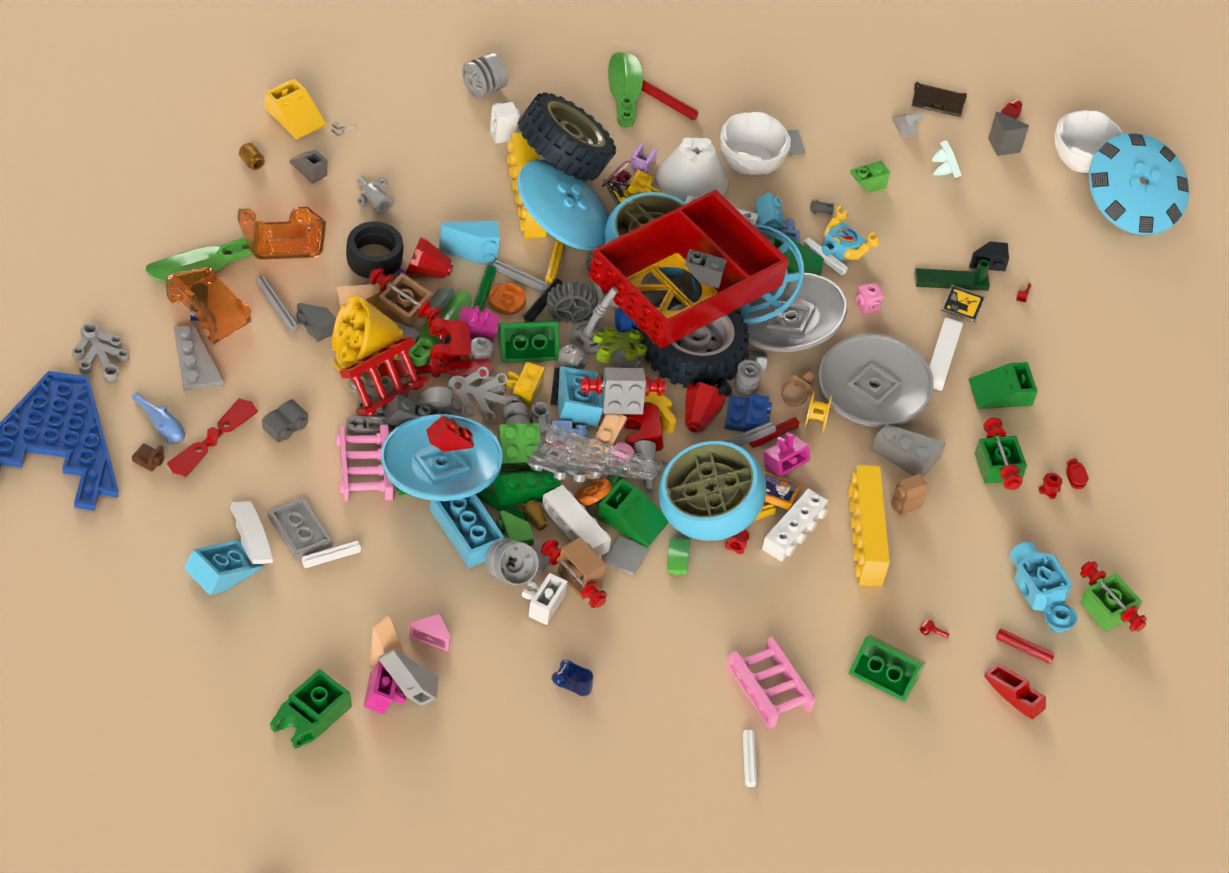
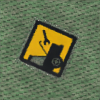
(617, 190)
(963, 303)

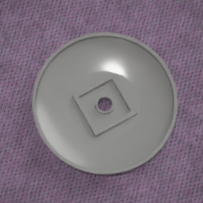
(816, 313)
(875, 359)

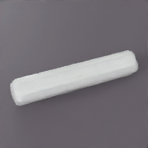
(829, 260)
(331, 554)
(749, 751)

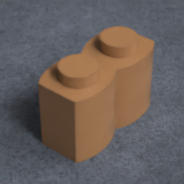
(909, 494)

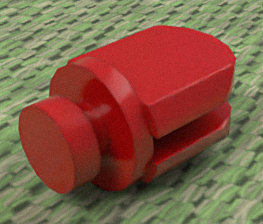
(1012, 109)
(1076, 474)

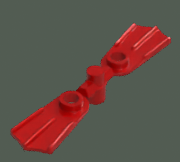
(465, 368)
(235, 416)

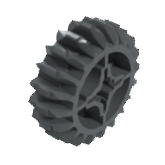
(572, 301)

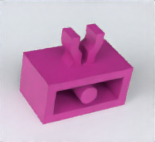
(480, 322)
(786, 455)
(382, 690)

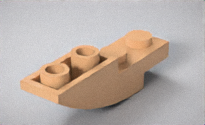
(609, 431)

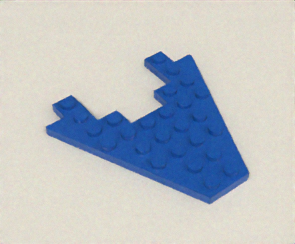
(61, 421)

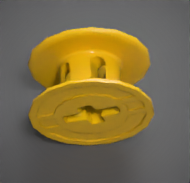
(818, 411)

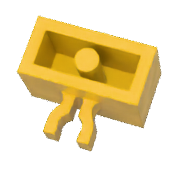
(527, 384)

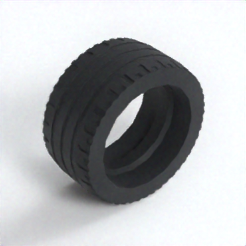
(379, 234)

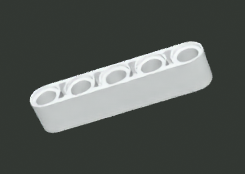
(944, 351)

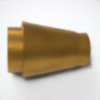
(535, 514)

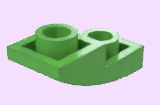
(678, 556)

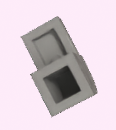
(441, 399)

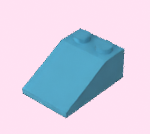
(471, 240)
(573, 403)
(220, 566)

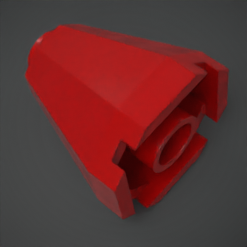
(429, 261)
(702, 406)

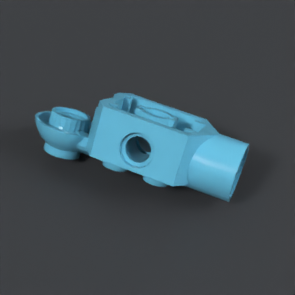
(1044, 585)

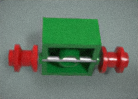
(1000, 456)

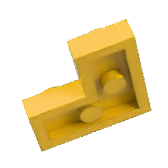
(641, 183)

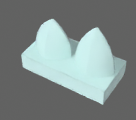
(947, 156)

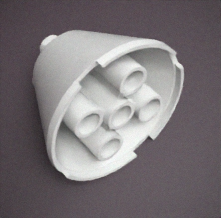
(692, 170)

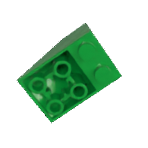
(812, 262)
(1004, 387)
(632, 513)

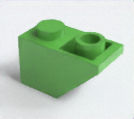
(872, 176)
(515, 528)

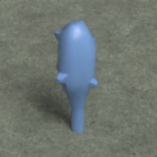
(163, 420)

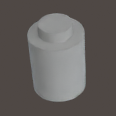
(620, 361)

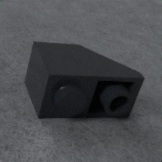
(994, 252)

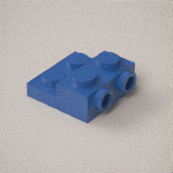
(747, 413)

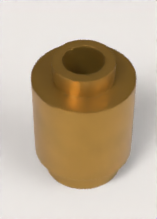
(251, 156)

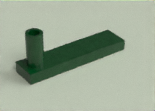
(964, 279)

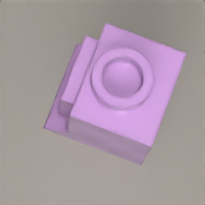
(643, 161)

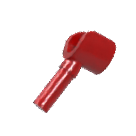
(1022, 295)
(929, 626)

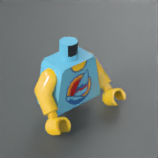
(843, 241)

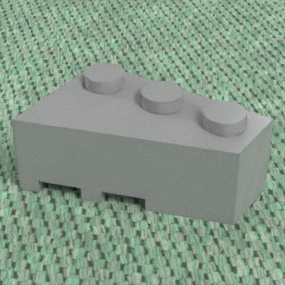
(908, 449)

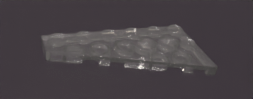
(572, 451)

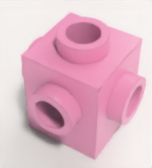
(869, 298)

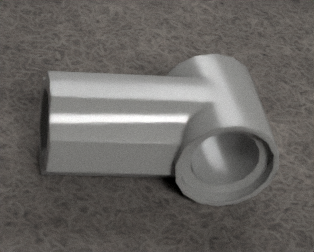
(540, 414)

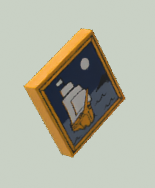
(780, 491)

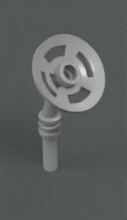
(589, 329)

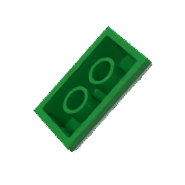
(528, 341)
(523, 486)
(886, 667)

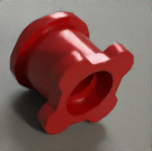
(1051, 485)
(738, 542)

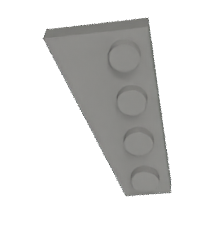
(195, 362)

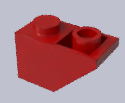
(449, 436)

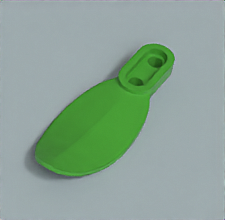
(625, 84)
(210, 257)
(421, 350)

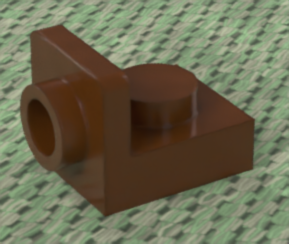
(149, 457)

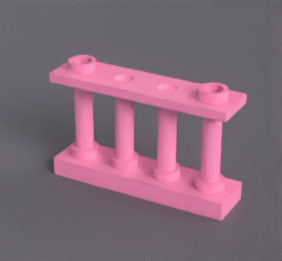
(384, 485)
(760, 697)

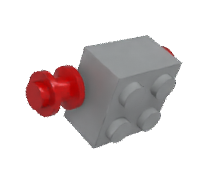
(623, 389)

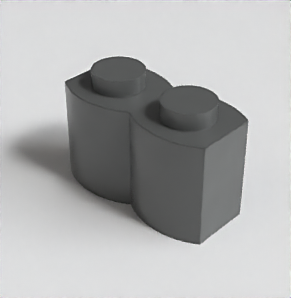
(285, 420)

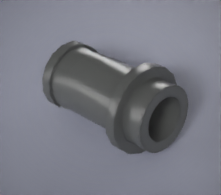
(821, 207)

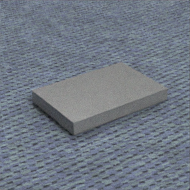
(300, 528)

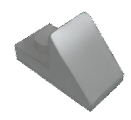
(907, 123)

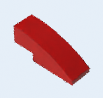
(1016, 691)

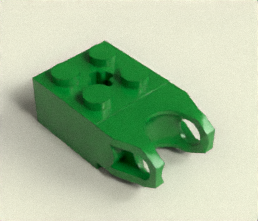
(312, 708)

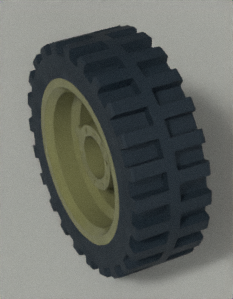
(566, 136)

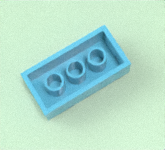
(467, 527)

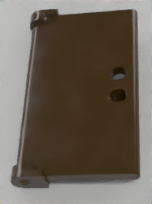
(942, 100)

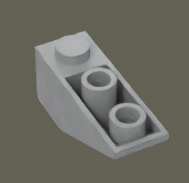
(412, 678)

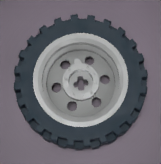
(698, 354)

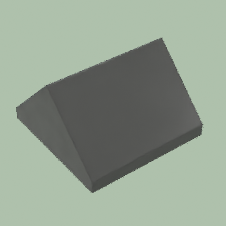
(1007, 134)

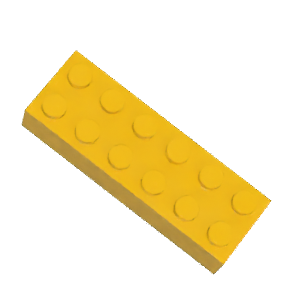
(519, 155)
(868, 525)

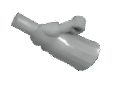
(379, 199)
(647, 450)

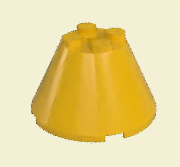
(360, 332)

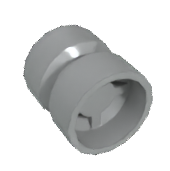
(748, 377)
(516, 414)

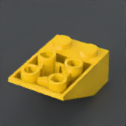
(294, 109)

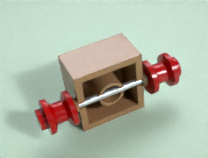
(403, 298)
(579, 567)

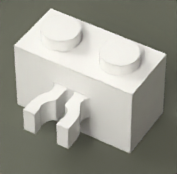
(503, 121)
(546, 598)

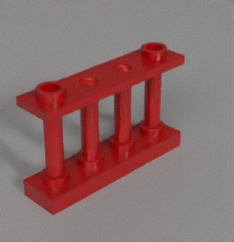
(370, 364)

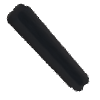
(540, 303)

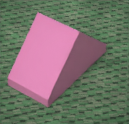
(431, 632)

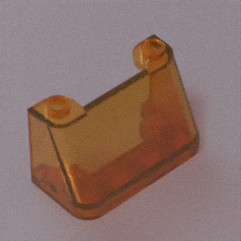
(296, 238)
(209, 301)

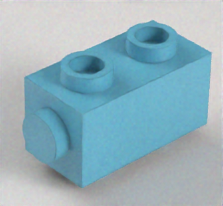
(770, 211)

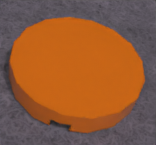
(507, 298)
(598, 489)

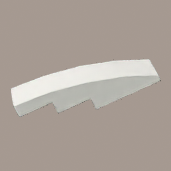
(252, 532)

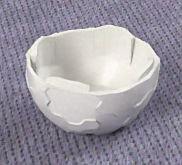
(1081, 135)
(754, 143)

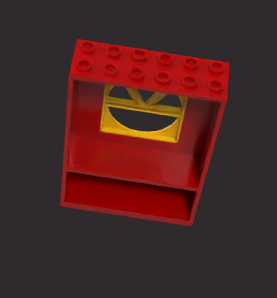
(703, 225)

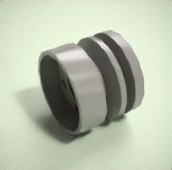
(484, 75)
(521, 565)

